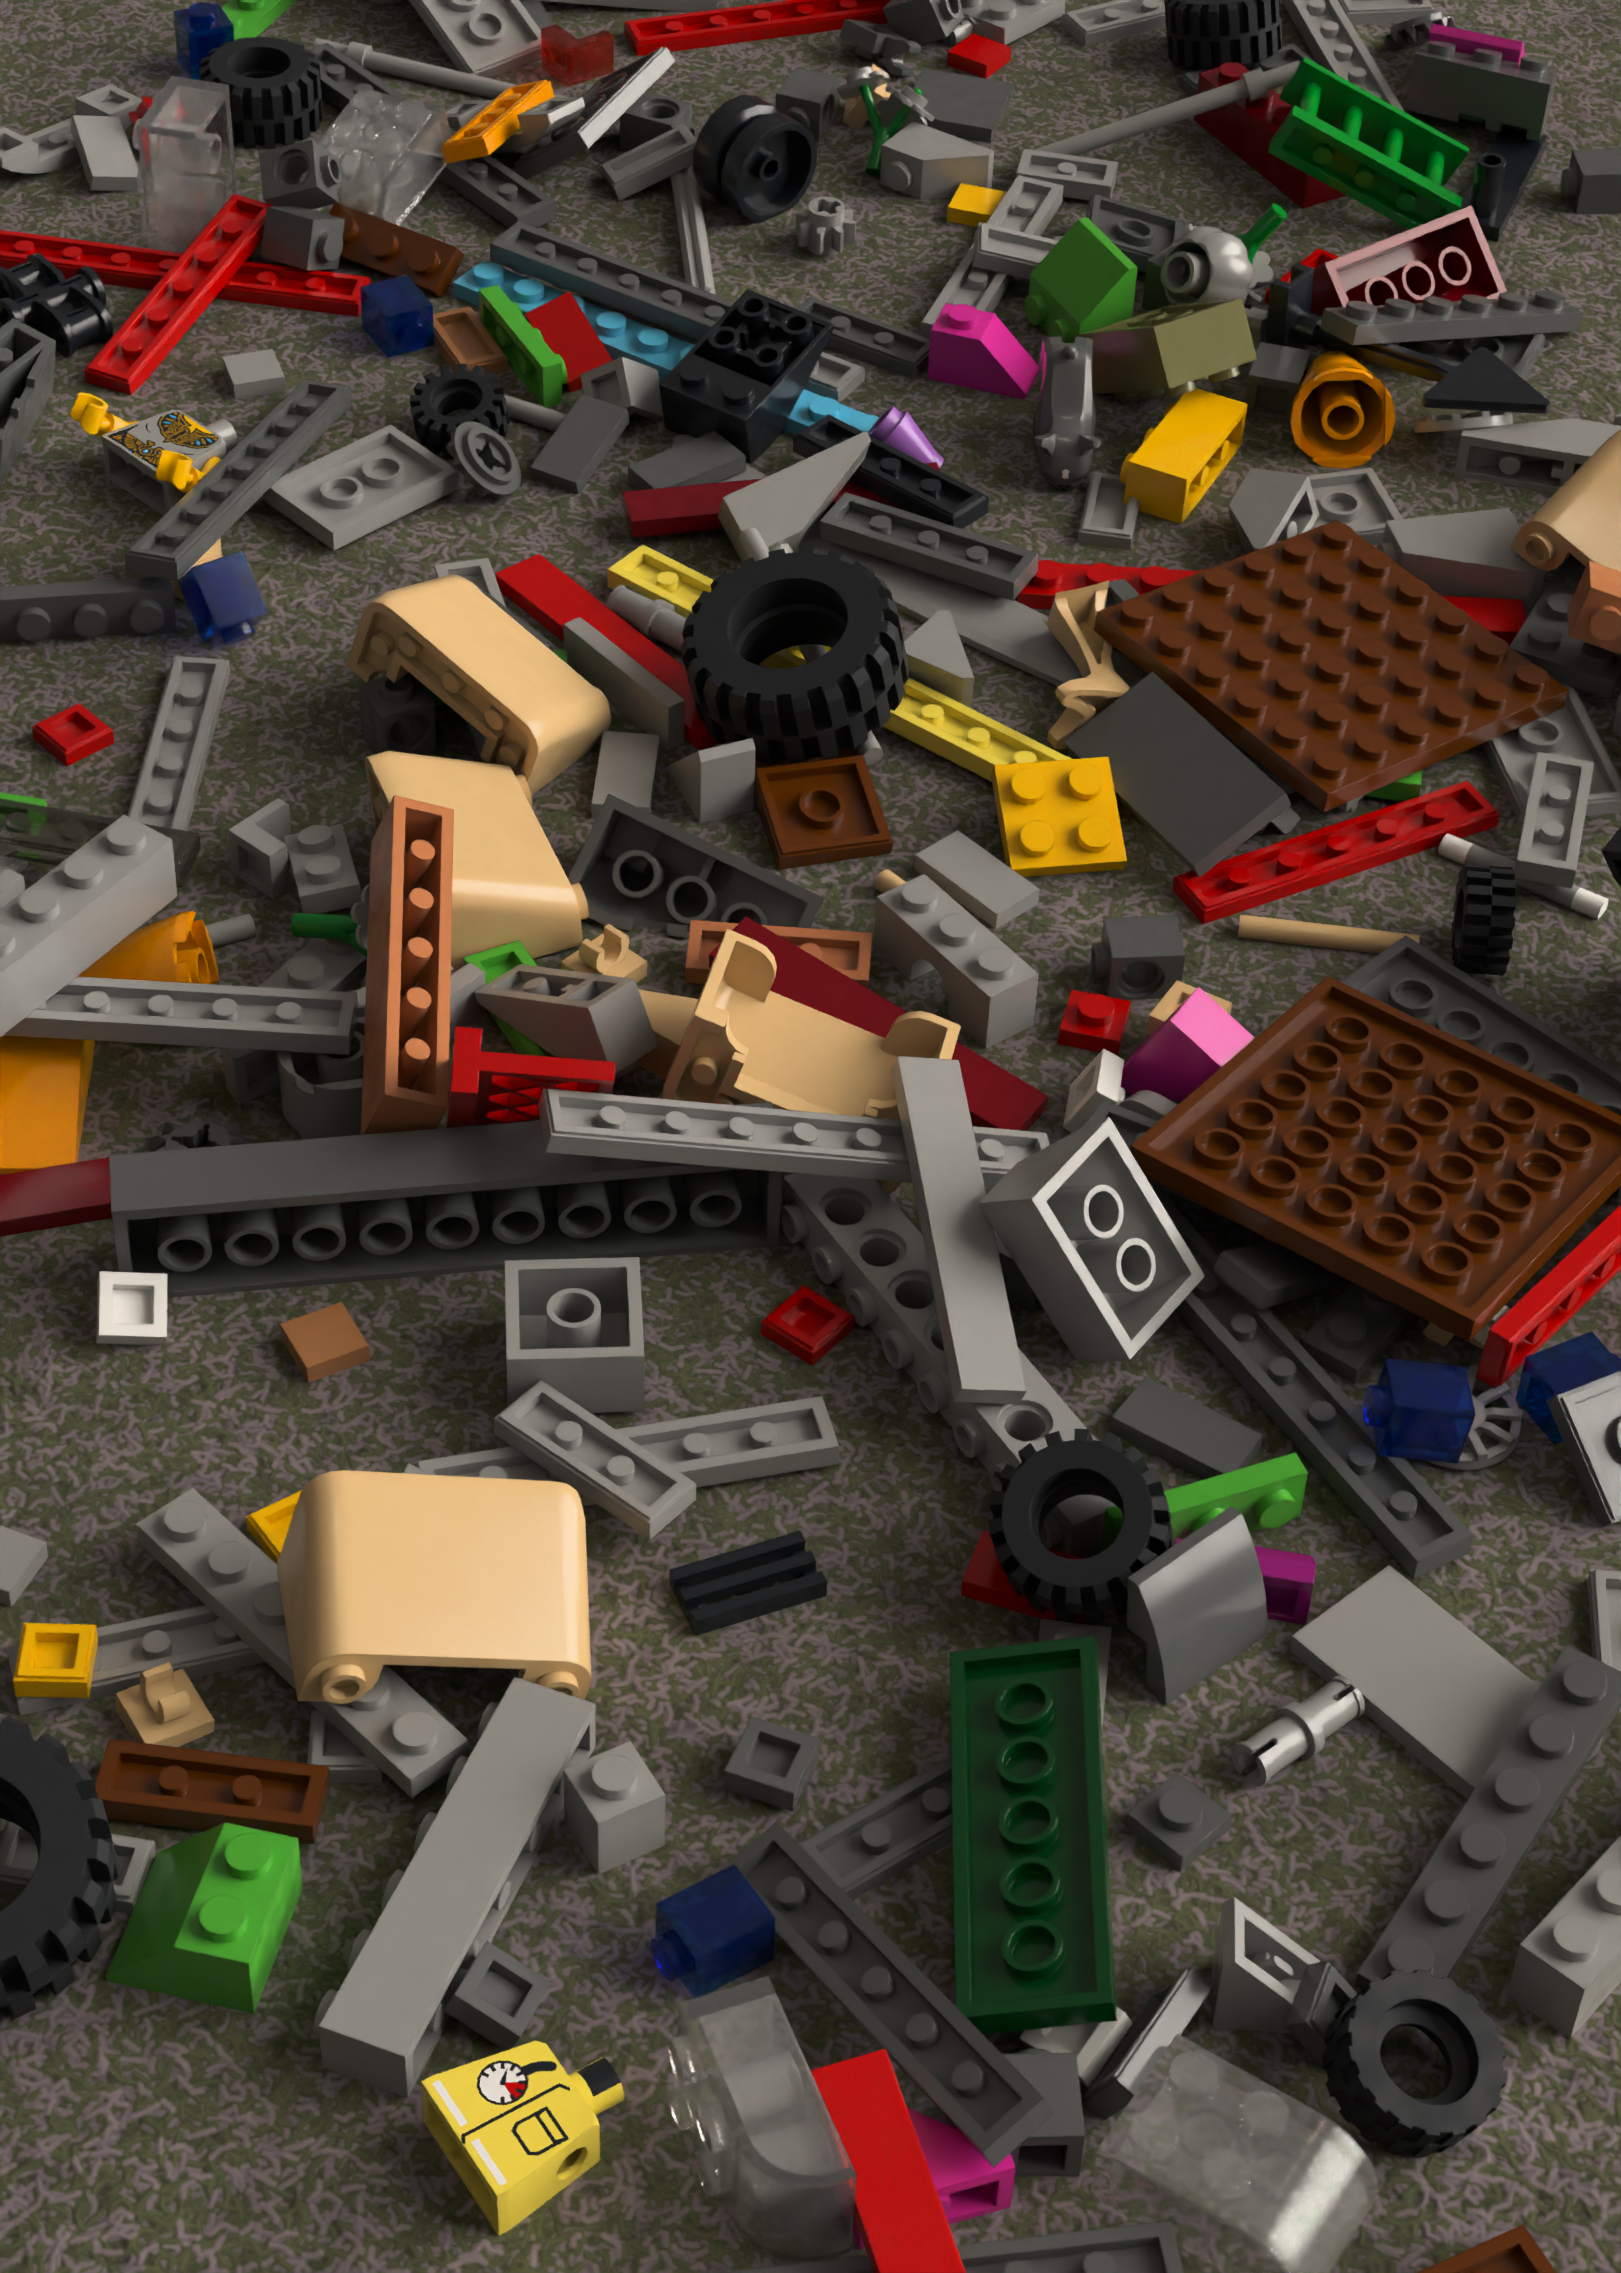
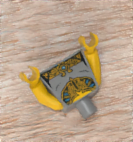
(155, 456)

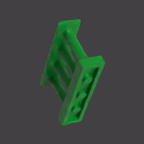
(1366, 147)

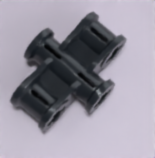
(58, 307)

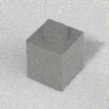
(614, 1807)

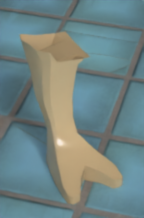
(1073, 624)

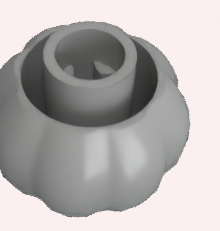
(1206, 265)

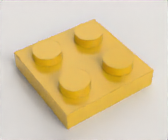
(1059, 817)

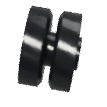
(754, 158)

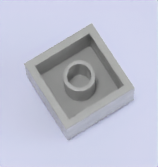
(576, 1330)

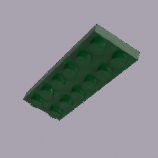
(1030, 1837)

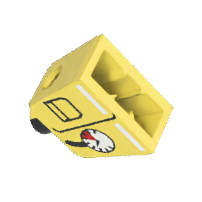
(519, 2126)

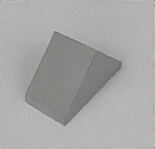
(939, 659)
(717, 780)
(1254, 1971)

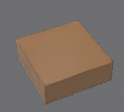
(325, 1342)

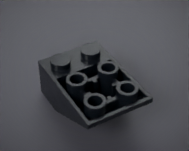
(745, 374)

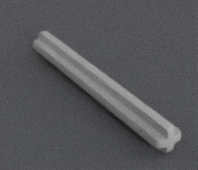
(692, 230)

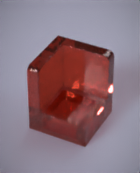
(575, 59)

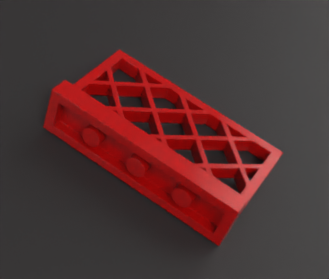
(508, 1086)

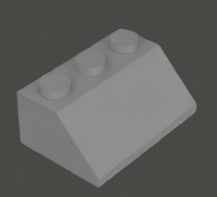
(1093, 1242)

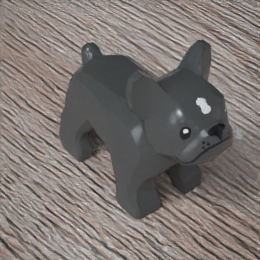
(1065, 412)

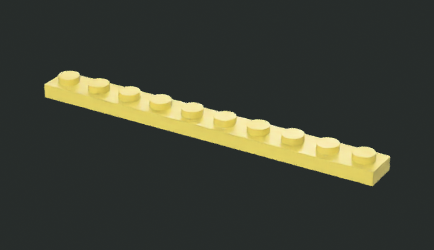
(923, 713)

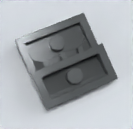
(1198, 1605)

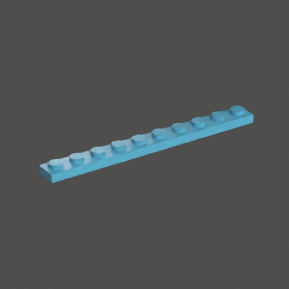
(635, 340)

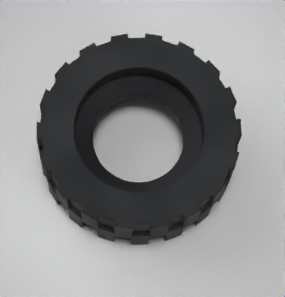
(1458, 2030)

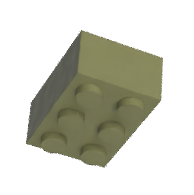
(1171, 349)

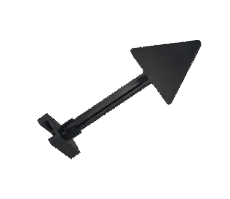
(1475, 384)

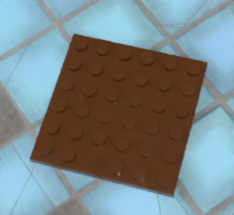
(1331, 663)
(1391, 1155)

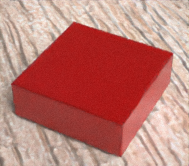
(979, 55)
(73, 734)
(807, 1325)

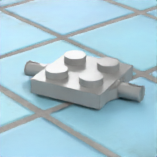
(1004, 19)

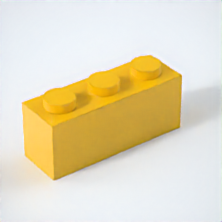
(1184, 454)

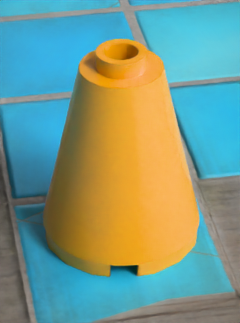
(1341, 412)
(163, 951)

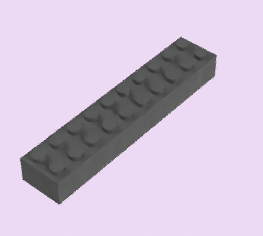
(416, 1208)

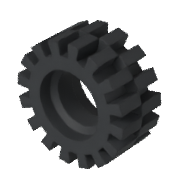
(456, 392)
(1483, 919)

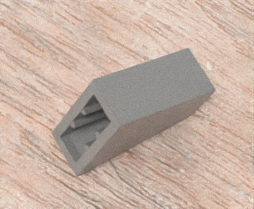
(1465, 555)

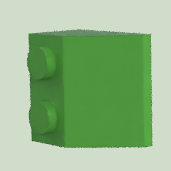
(1081, 284)
(212, 1917)

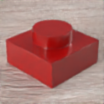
(1094, 1022)

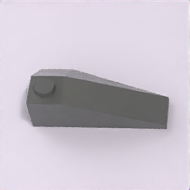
(664, 877)

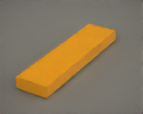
(495, 122)

